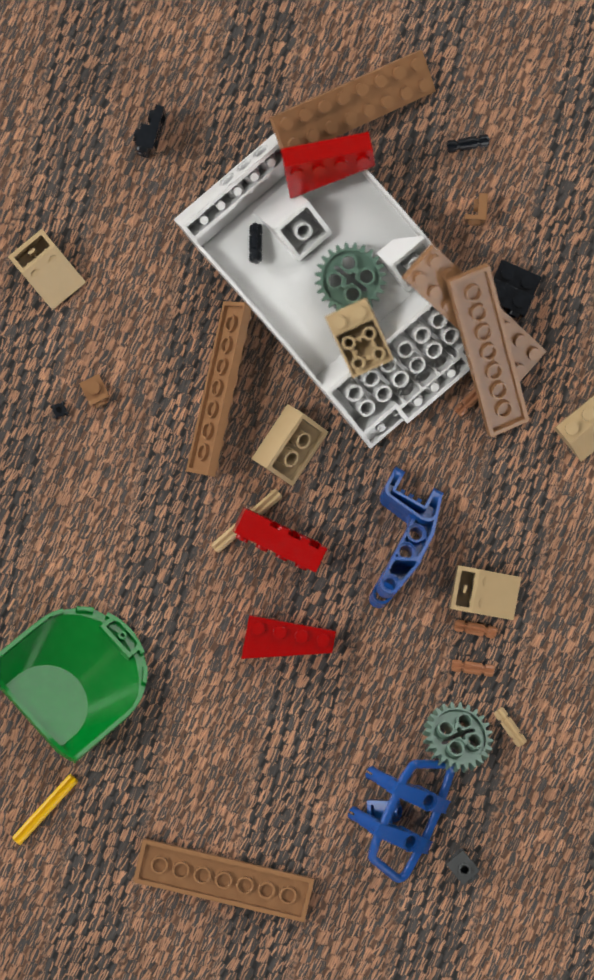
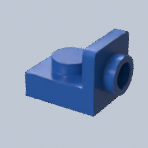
(377, 807)

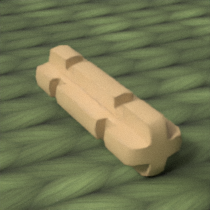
(510, 727)

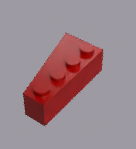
(325, 162)
(279, 539)
(281, 638)

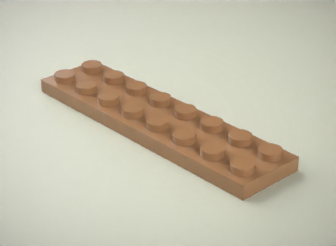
(354, 102)
(429, 278)
(487, 349)
(219, 388)
(223, 880)

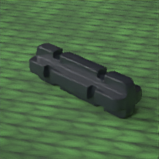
(467, 143)
(255, 243)

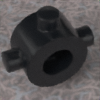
(59, 410)

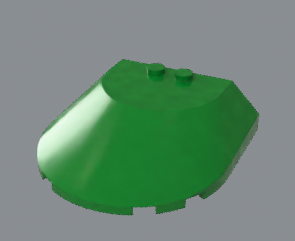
(75, 677)

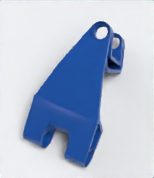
(419, 519)

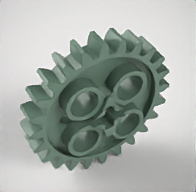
(363, 262)
(448, 719)

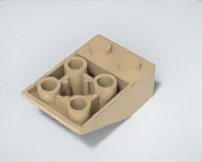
(47, 269)
(359, 337)
(484, 592)

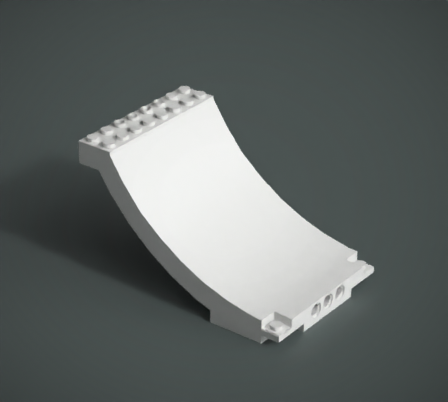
(284, 291)

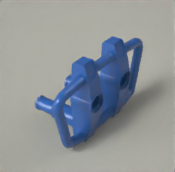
(400, 835)

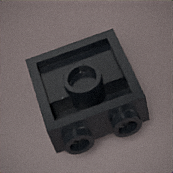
(148, 136)
(515, 288)

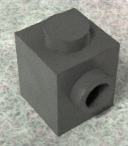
(462, 867)

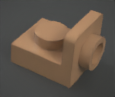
(480, 207)
(95, 391)

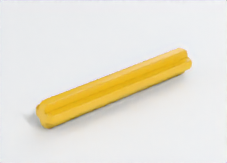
(43, 811)

